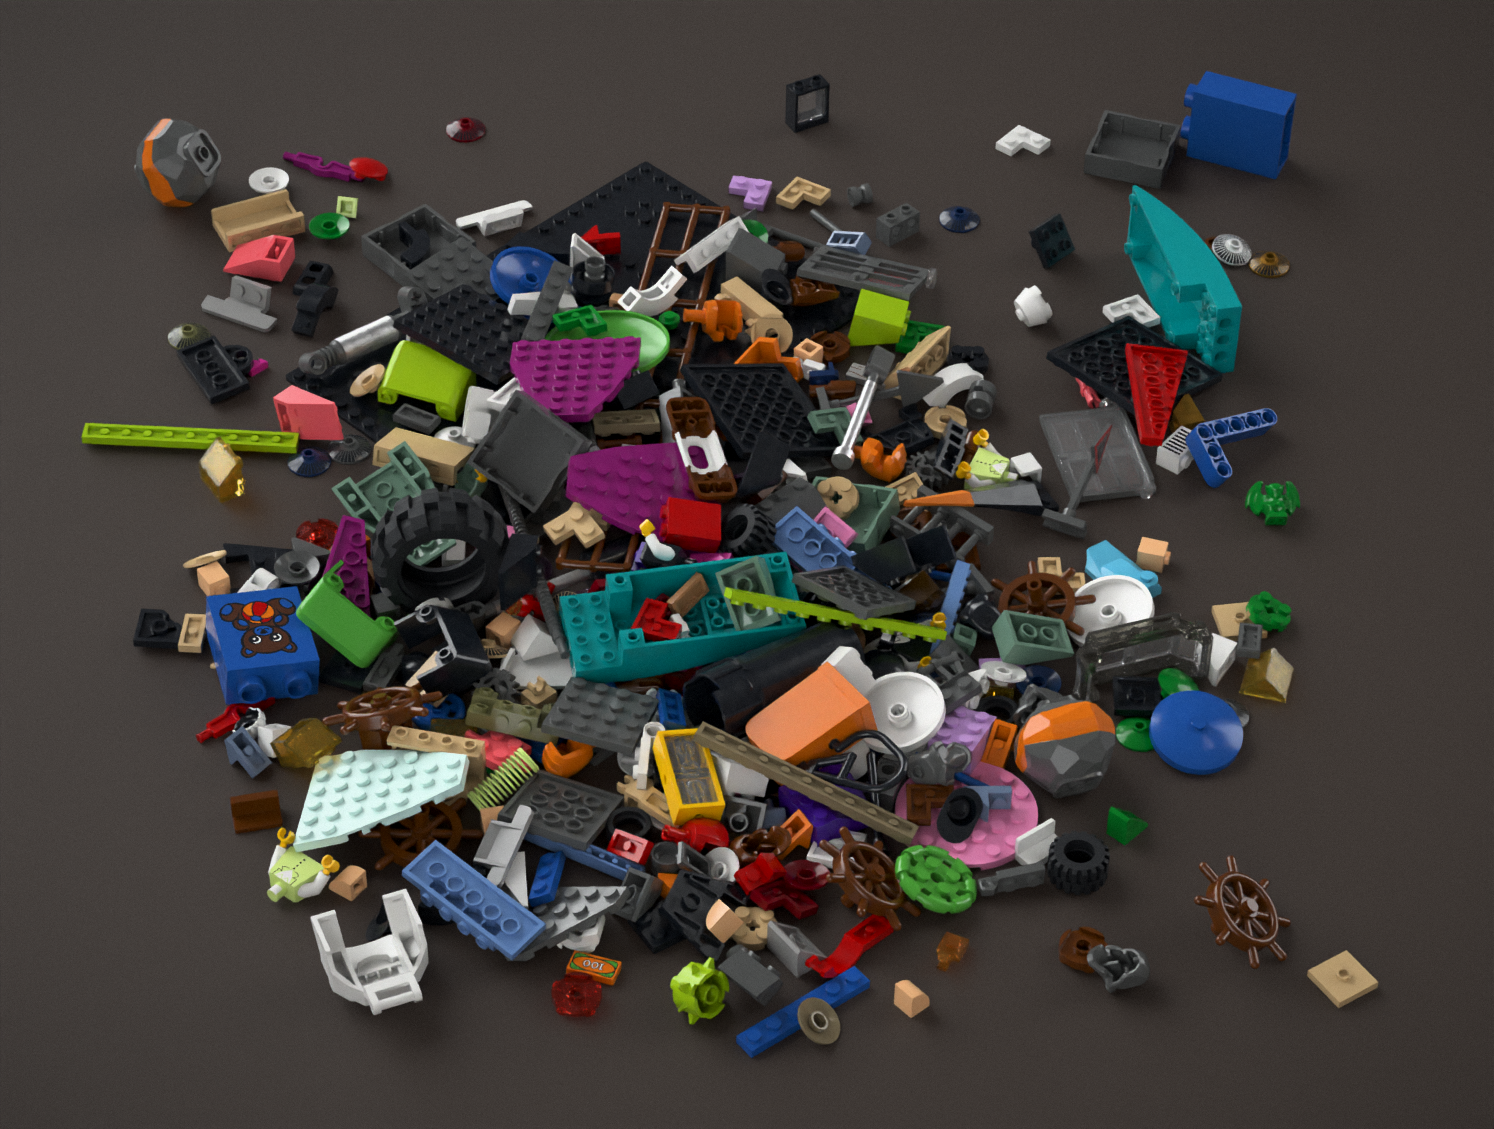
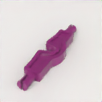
(315, 163)

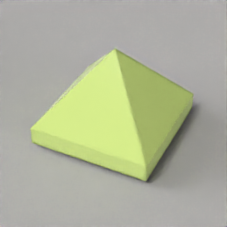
(347, 206)

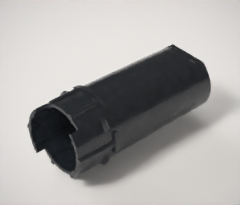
(744, 685)

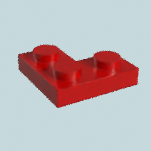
(651, 621)

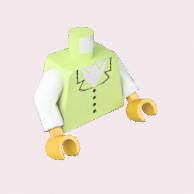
(987, 465)
(295, 873)

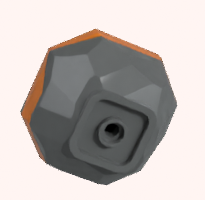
(177, 163)
(1065, 746)

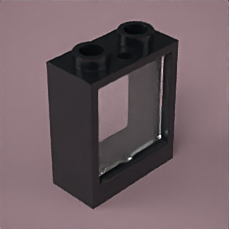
(807, 103)

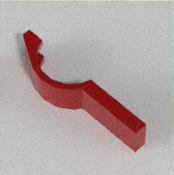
(852, 946)

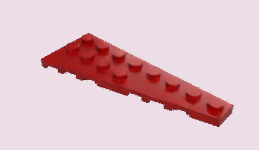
(1154, 385)

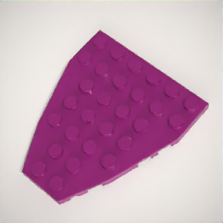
(574, 375)
(632, 483)

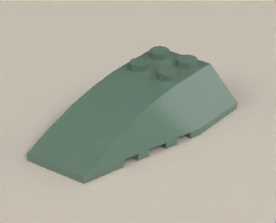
(386, 486)

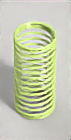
(525, 757)

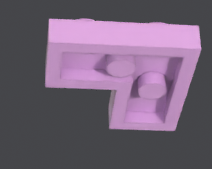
(755, 190)

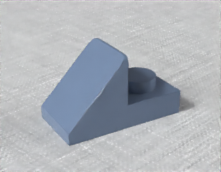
(243, 748)
(993, 798)

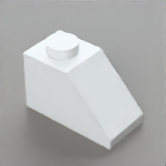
(1222, 657)

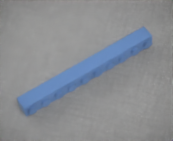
(952, 598)
(592, 857)

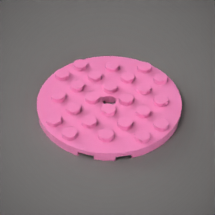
(992, 841)

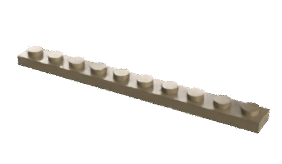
(805, 783)

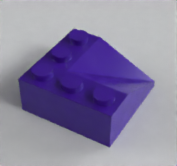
(824, 819)

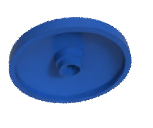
(520, 271)
(1195, 732)

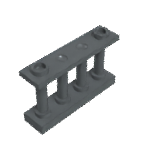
(960, 519)

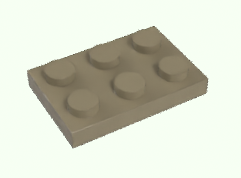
(625, 422)

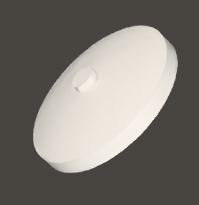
(1117, 602)
(906, 710)

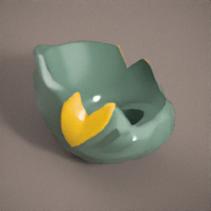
(471, 481)

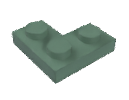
(832, 420)

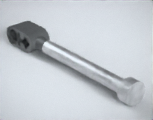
(876, 373)

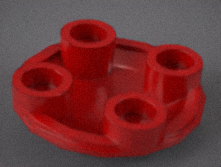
(368, 167)

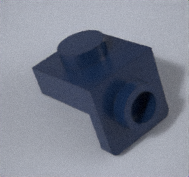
(823, 377)

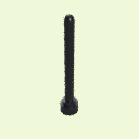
(875, 797)

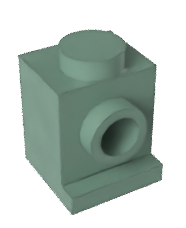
(964, 637)

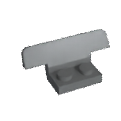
(245, 305)
(502, 844)

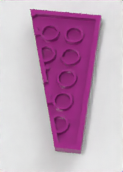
(351, 549)

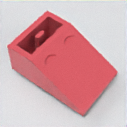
(263, 258)
(307, 415)

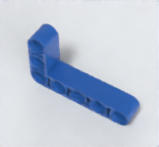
(1207, 437)

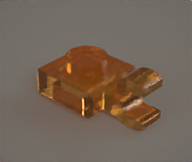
(951, 948)

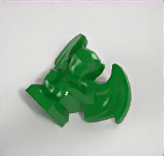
(1274, 503)

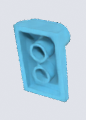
(1107, 560)

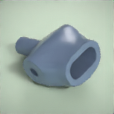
(774, 815)

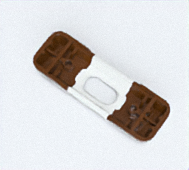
(695, 426)

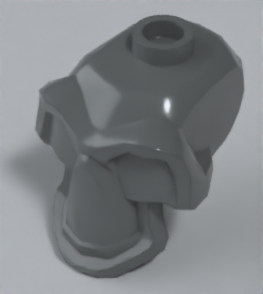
(1029, 700)
(939, 763)
(1119, 966)

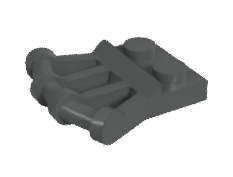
(956, 688)

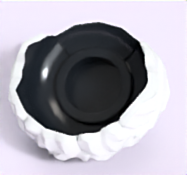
(251, 721)

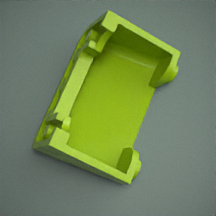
(428, 377)

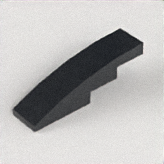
(950, 449)

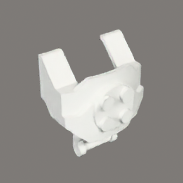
(380, 971)

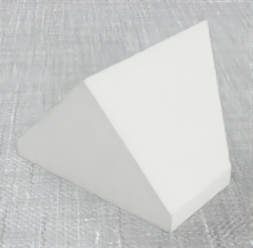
(580, 251)

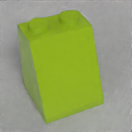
(878, 319)

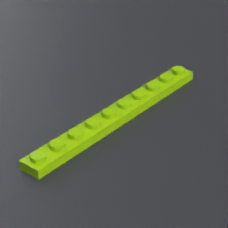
(189, 437)
(826, 613)

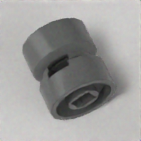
(980, 399)
(664, 859)

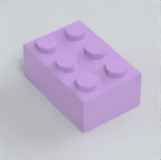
(968, 729)

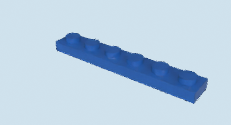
(785, 1021)

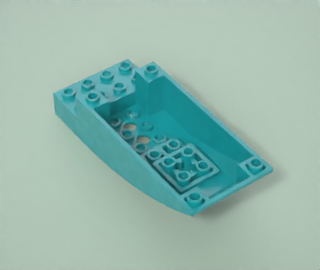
(1183, 282)
(608, 650)

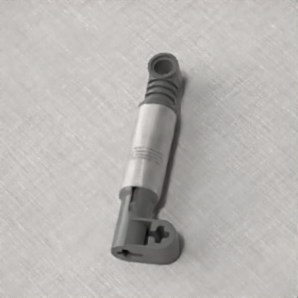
(364, 339)

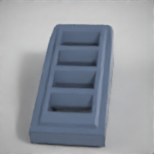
(850, 241)

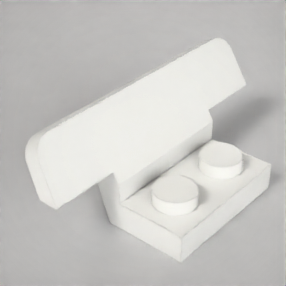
(496, 219)

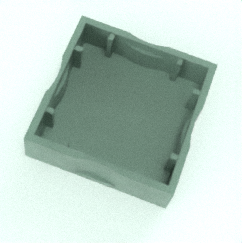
(872, 515)

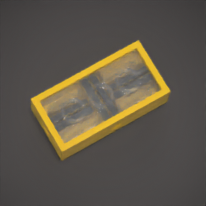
(687, 776)

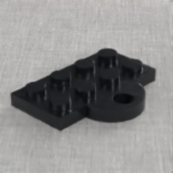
(217, 367)

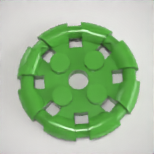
(954, 888)

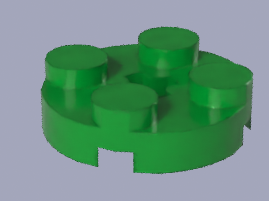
(1268, 612)

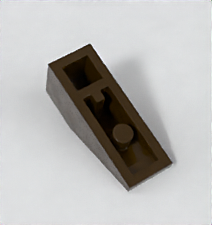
(924, 591)

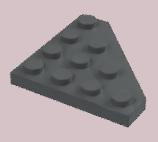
(573, 910)

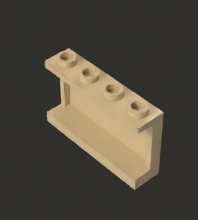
(257, 219)
(438, 455)
(414, 739)

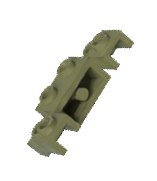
(508, 717)

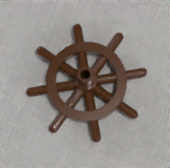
(1039, 602)
(422, 832)
(867, 879)
(1242, 912)

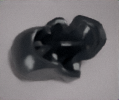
(980, 615)

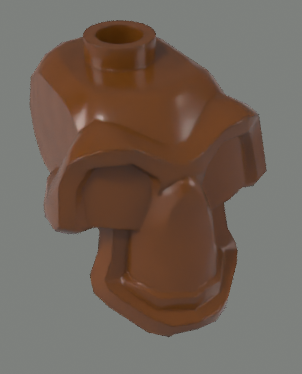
(749, 846)

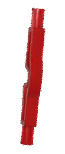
(227, 721)

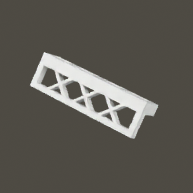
(712, 245)

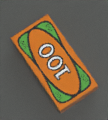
(601, 968)

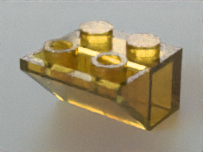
(222, 471)
(305, 744)

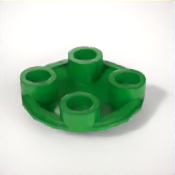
(1175, 681)

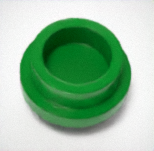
(669, 320)

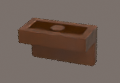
(256, 811)

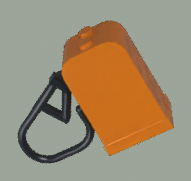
(818, 724)

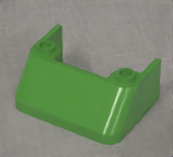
(344, 623)

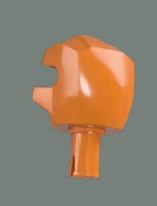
(718, 318)
(880, 465)
(566, 758)

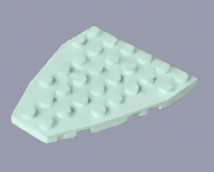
(374, 787)

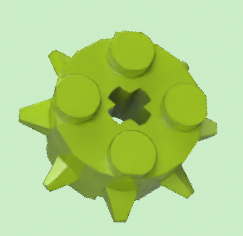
(699, 990)

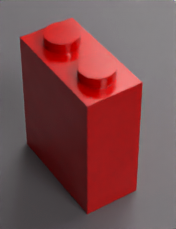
(691, 524)

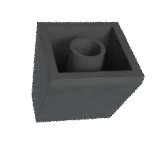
(749, 257)

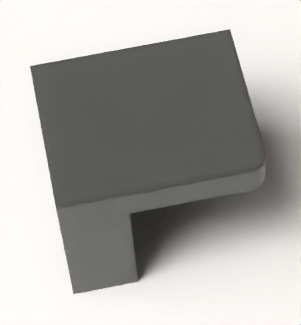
(385, 607)

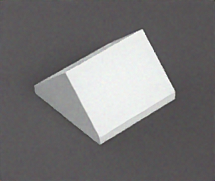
(533, 639)

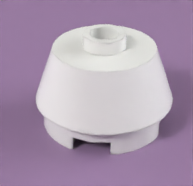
(1032, 307)

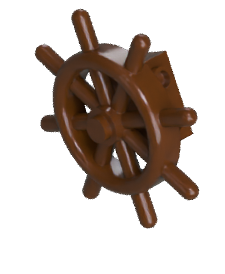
(379, 711)

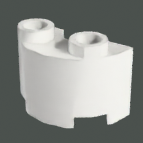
(585, 940)

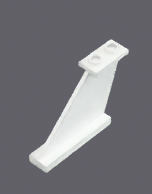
(549, 667)

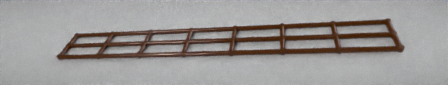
(685, 354)

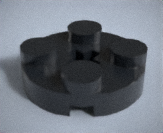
(975, 355)

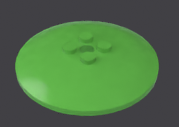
(620, 324)

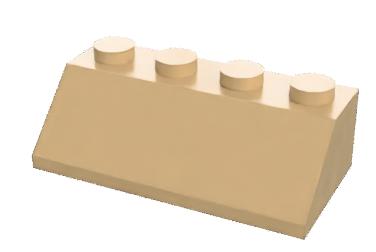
(925, 358)

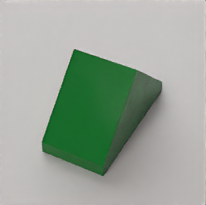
(1124, 825)

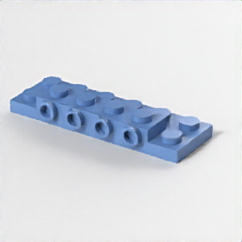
(811, 544)
(472, 901)

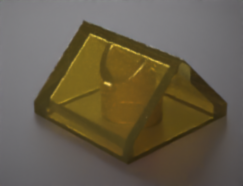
(1267, 676)

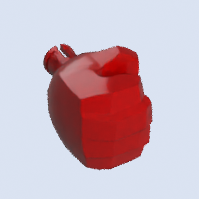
(698, 834)

